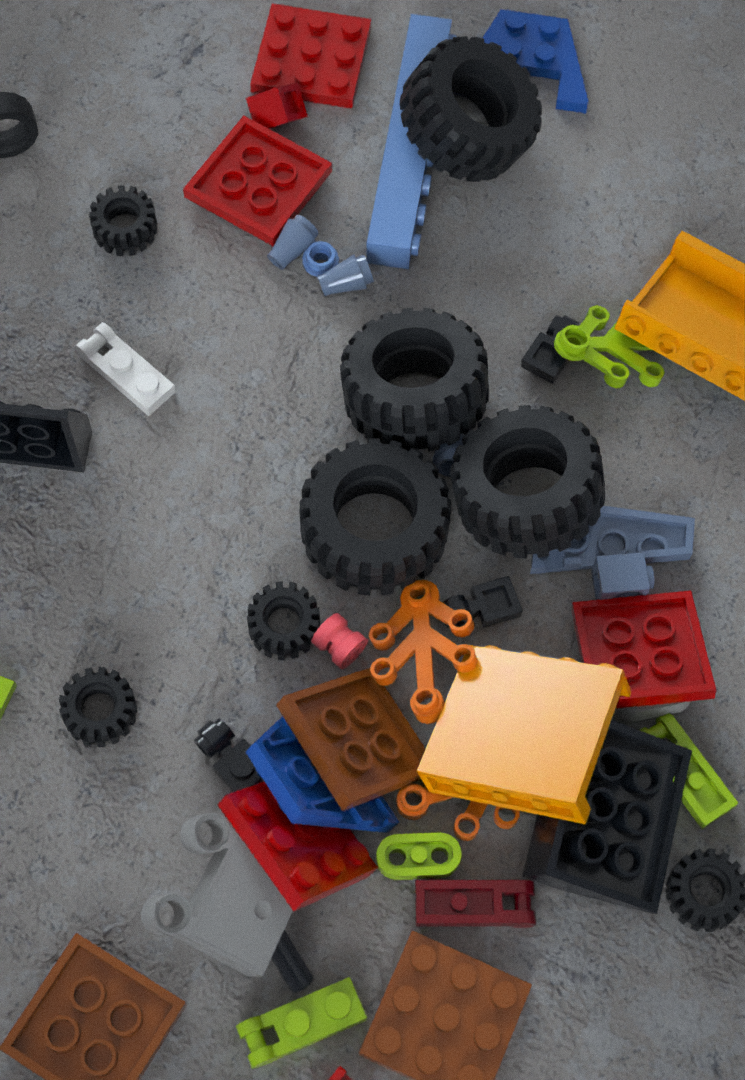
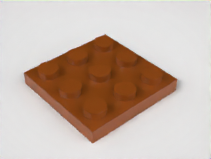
(354, 737)
(444, 1015)
(92, 1019)

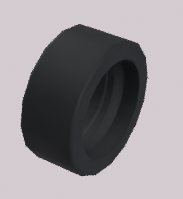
(24, 134)

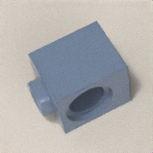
(621, 576)

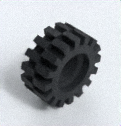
(123, 203)
(279, 598)
(81, 690)
(688, 907)

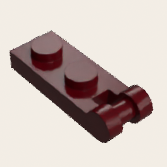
(473, 903)

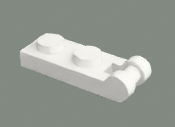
(125, 369)

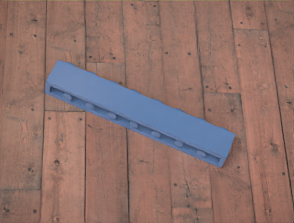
(403, 170)

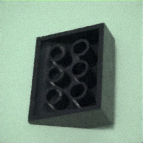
(44, 437)
(630, 825)

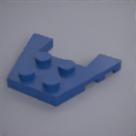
(545, 50)
(301, 790)

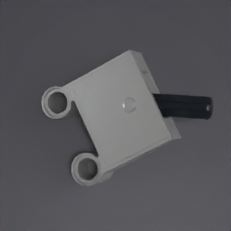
(234, 910)

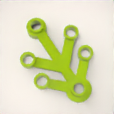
(576, 344)

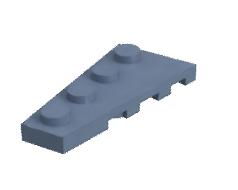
(622, 532)

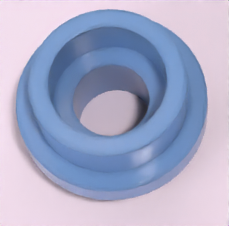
(319, 251)

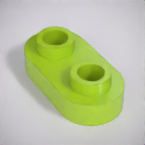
(417, 852)

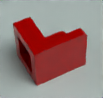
(277, 106)

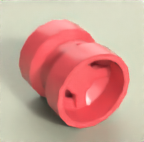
(339, 641)

